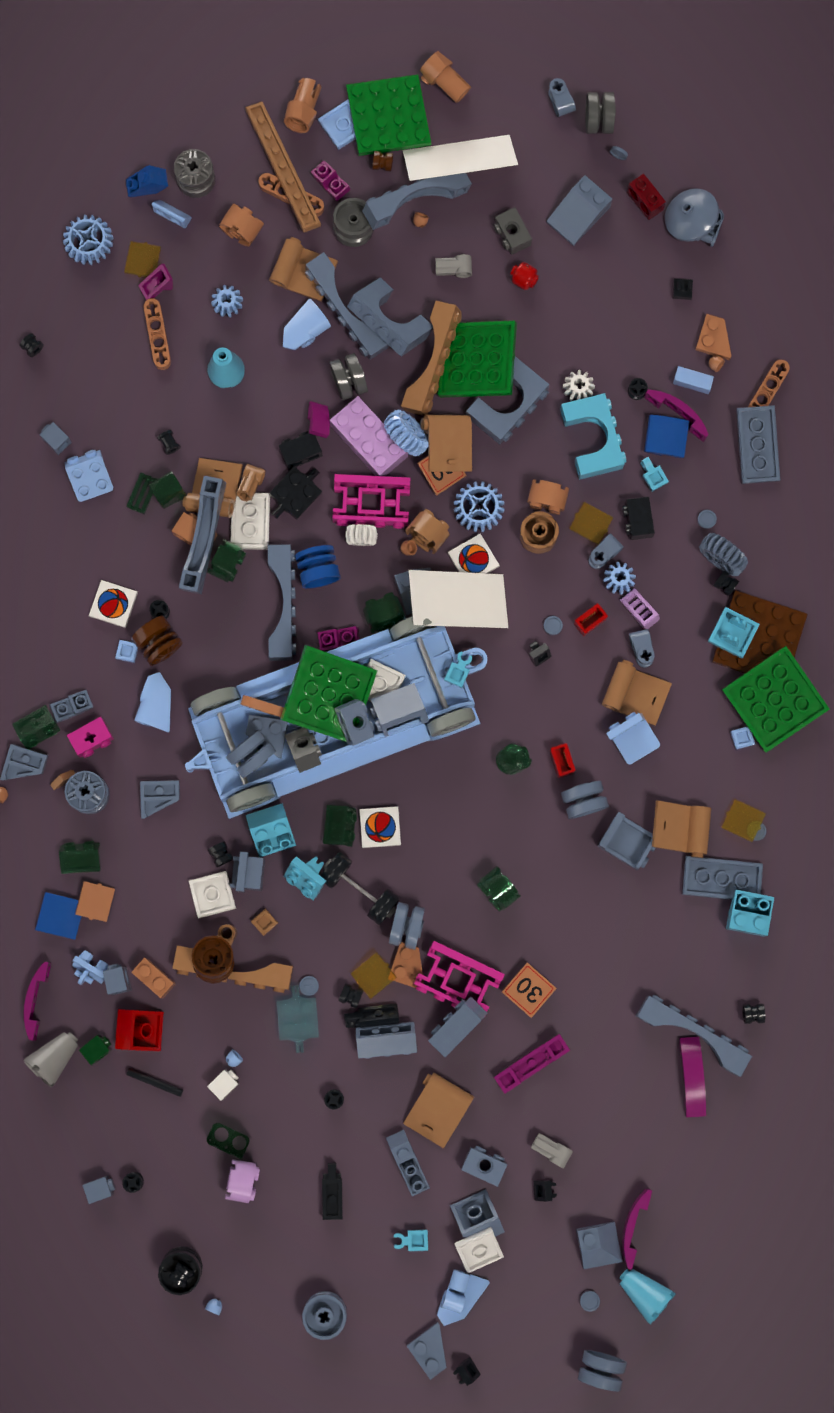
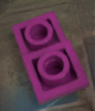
(330, 181)
(319, 419)
(336, 638)

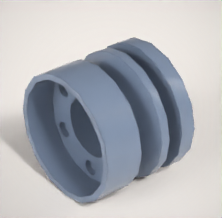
(91, 802)

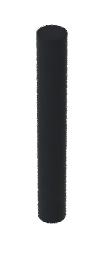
(155, 1082)

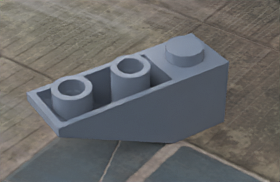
(407, 1162)

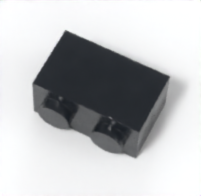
(300, 450)
(638, 518)

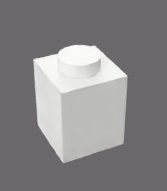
(223, 1084)

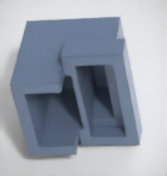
(247, 873)

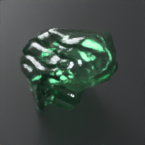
(513, 759)

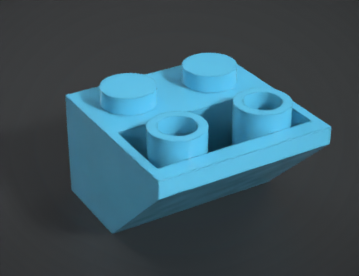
(270, 830)
(750, 913)

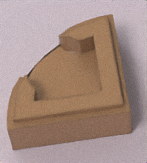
(62, 779)

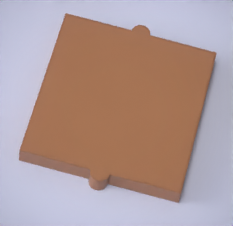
(95, 901)

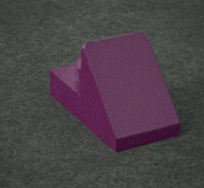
(156, 282)

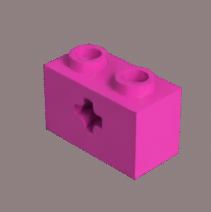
(80, 737)

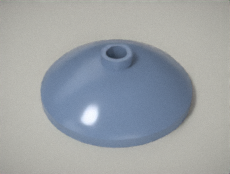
(696, 221)

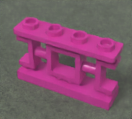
(371, 485)
(464, 966)

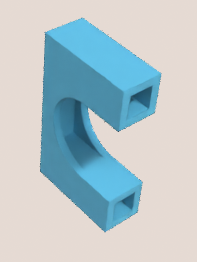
(595, 410)

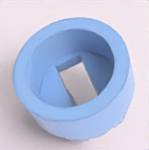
(233, 1058)
(214, 1306)

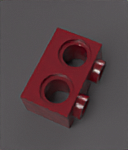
(646, 196)

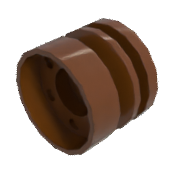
(155, 637)
(213, 948)

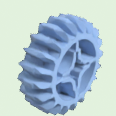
(92, 227)
(406, 432)
(488, 495)

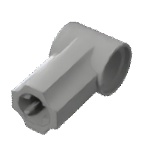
(459, 266)
(554, 1151)

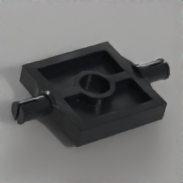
(295, 493)

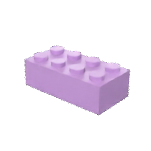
(367, 437)

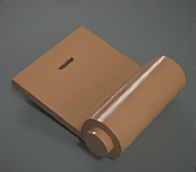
(290, 269)
(448, 440)
(223, 470)
(635, 692)
(681, 828)
(439, 1107)

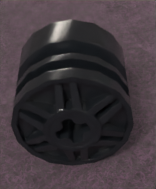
(189, 1258)

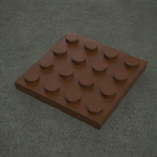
(777, 628)

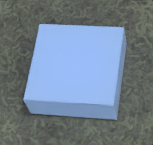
(126, 651)
(742, 738)

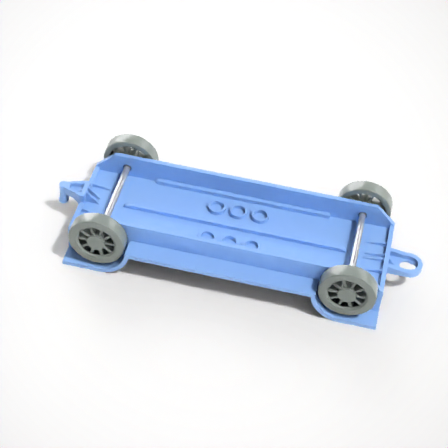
(411, 649)

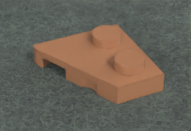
(714, 338)
(407, 965)

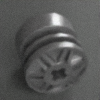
(196, 182)

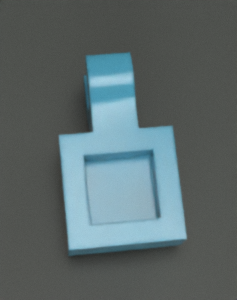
(654, 477)

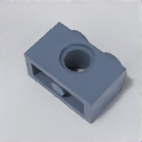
(346, 714)
(117, 979)
(493, 1174)

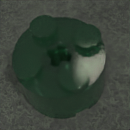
(226, 561)
(383, 613)
(499, 889)

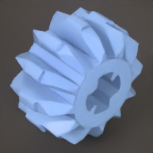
(225, 307)
(615, 572)

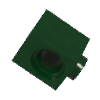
(96, 1049)

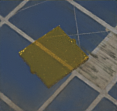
(142, 259)
(591, 523)
(743, 820)
(373, 975)

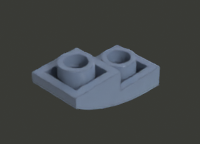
(71, 706)

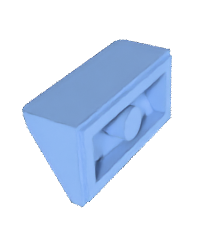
(171, 213)
(693, 380)

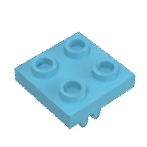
(733, 632)
(305, 876)

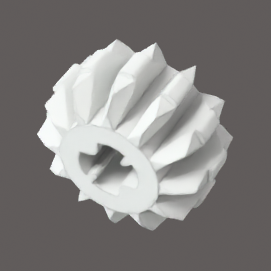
(585, 384)
(361, 535)

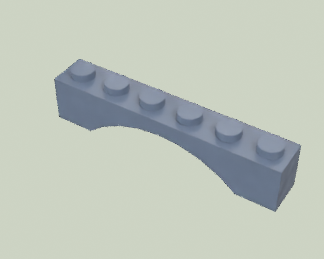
(381, 209)
(322, 273)
(209, 509)
(281, 641)
(729, 1056)

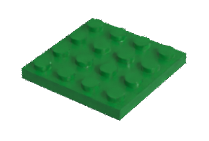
(388, 115)
(480, 360)
(322, 685)
(775, 699)

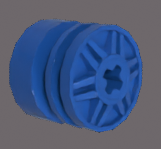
(317, 566)

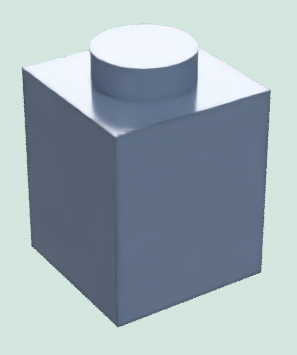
(55, 438)
(99, 1189)

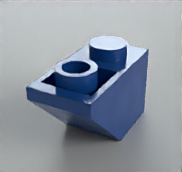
(147, 181)

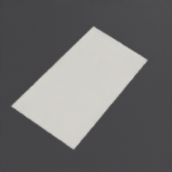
(460, 157)
(458, 599)

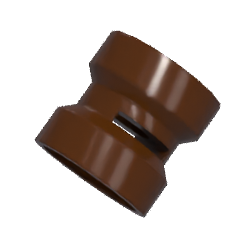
(382, 161)

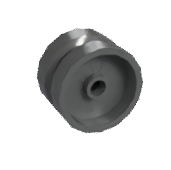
(602, 113)
(351, 224)
(352, 375)

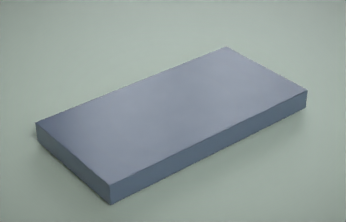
(758, 444)
(720, 877)

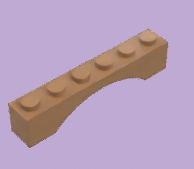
(420, 394)
(274, 975)

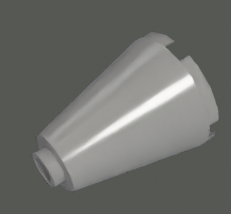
(52, 1058)

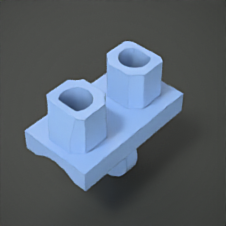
(82, 964)

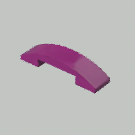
(657, 398)
(31, 1025)
(531, 1063)
(693, 1077)
(641, 1202)

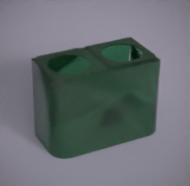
(167, 490)
(231, 1135)

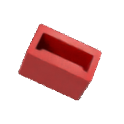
(590, 619)
(562, 760)

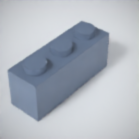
(457, 1026)
(386, 1040)

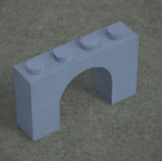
(398, 336)
(500, 425)

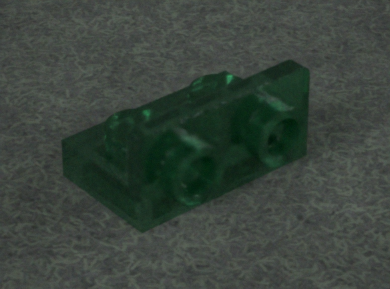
(36, 727)
(339, 825)
(79, 857)

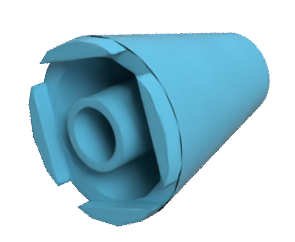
(225, 368)
(646, 1294)

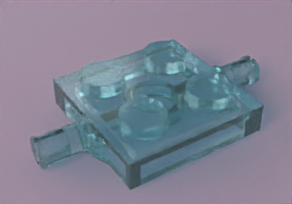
(297, 1019)

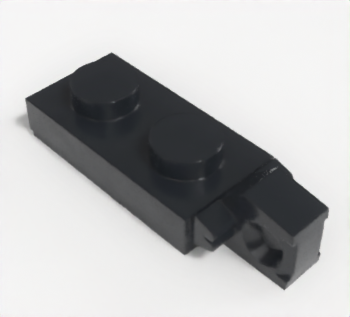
(372, 1016)
(332, 1194)

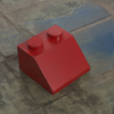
(139, 1030)

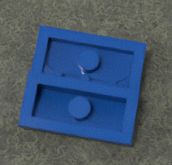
(666, 436)
(58, 916)

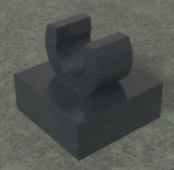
(682, 289)
(539, 653)
(543, 1190)
(467, 1371)

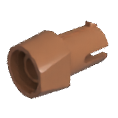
(439, 71)
(300, 111)

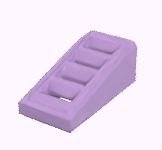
(645, 605)

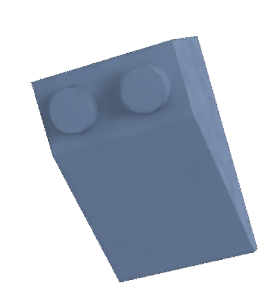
(579, 210)

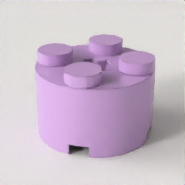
(241, 1181)

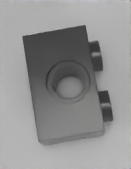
(508, 221)
(303, 749)

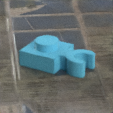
(457, 672)
(416, 1240)

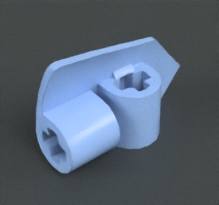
(305, 326)
(155, 703)
(460, 1296)

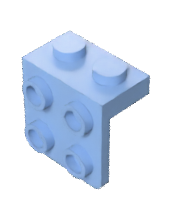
(88, 475)
(633, 737)

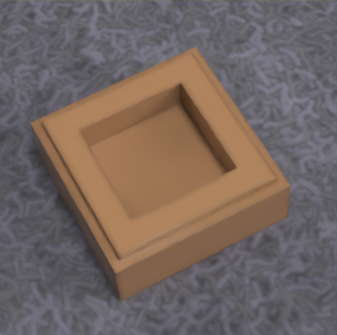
(264, 922)

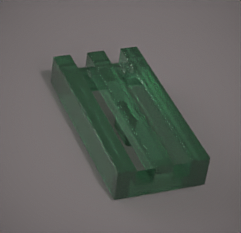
(132, 498)

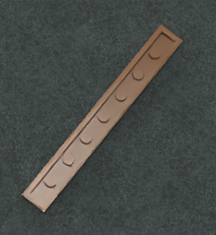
(283, 167)

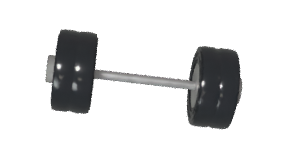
(383, 906)

